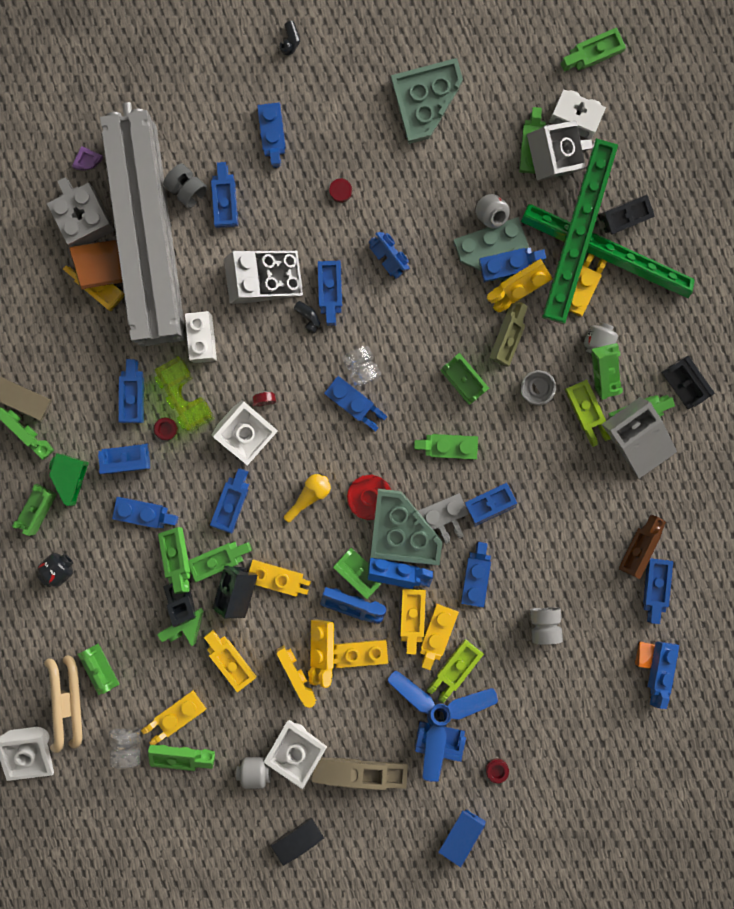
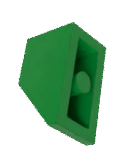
(67, 476)

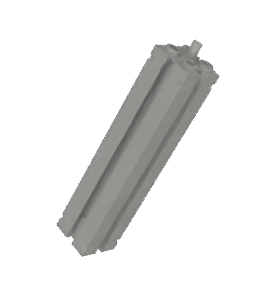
(143, 227)

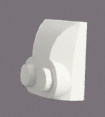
(243, 432)
(25, 753)
(295, 753)

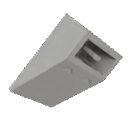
(262, 275)
(640, 436)

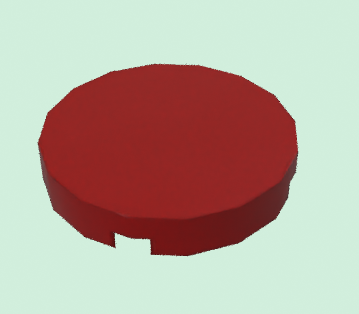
(369, 487)

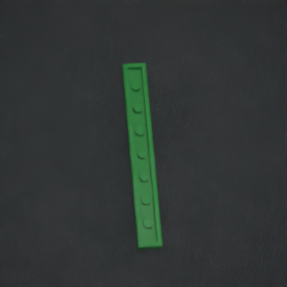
(579, 231)
(613, 253)

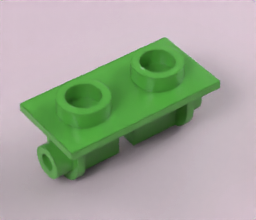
(98, 669)

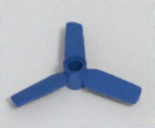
(436, 735)

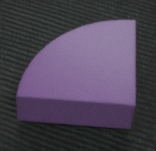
(86, 159)

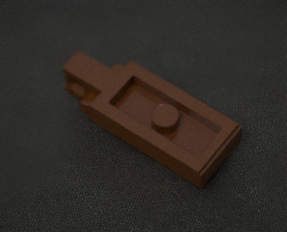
(642, 547)

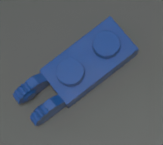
(353, 402)
(353, 606)

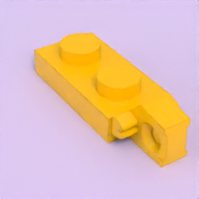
(412, 618)
(437, 634)
(229, 661)

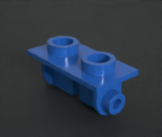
(384, 246)

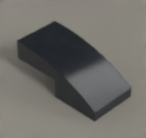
(179, 606)
(297, 842)

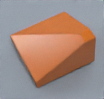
(644, 655)

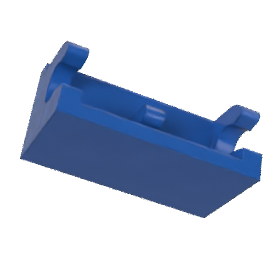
(124, 459)
(491, 504)
(454, 741)
(462, 837)

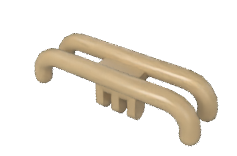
(65, 703)

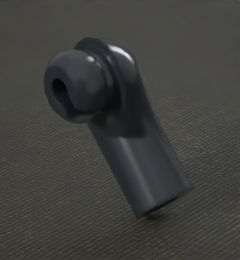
(292, 41)
(307, 312)

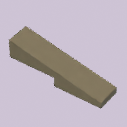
(23, 399)

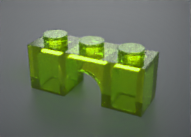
(172, 378)

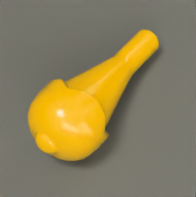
(315, 488)

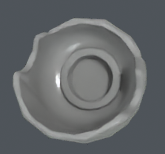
(545, 384)

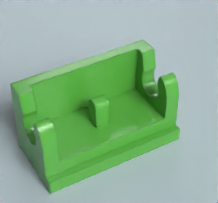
(606, 370)
(464, 379)
(35, 510)
(355, 571)

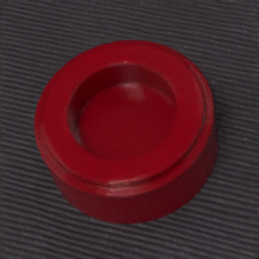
(340, 190)
(264, 399)
(165, 428)
(497, 770)

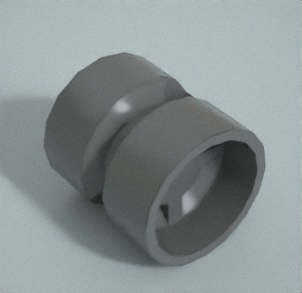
(182, 183)

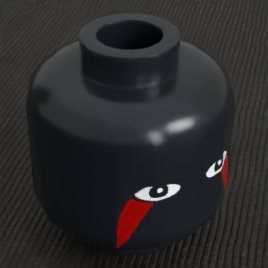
(55, 570)

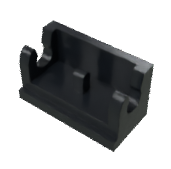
(627, 214)
(688, 382)
(234, 592)

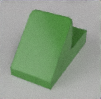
(189, 628)

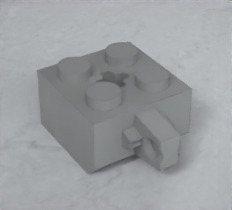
(557, 150)
(73, 204)

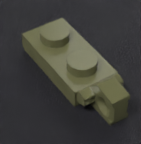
(509, 334)

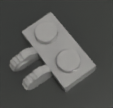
(445, 512)

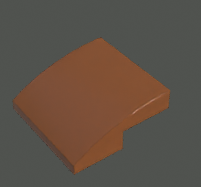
(97, 264)

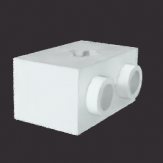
(590, 112)
(200, 337)

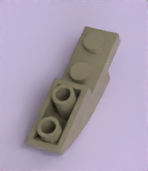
(360, 774)

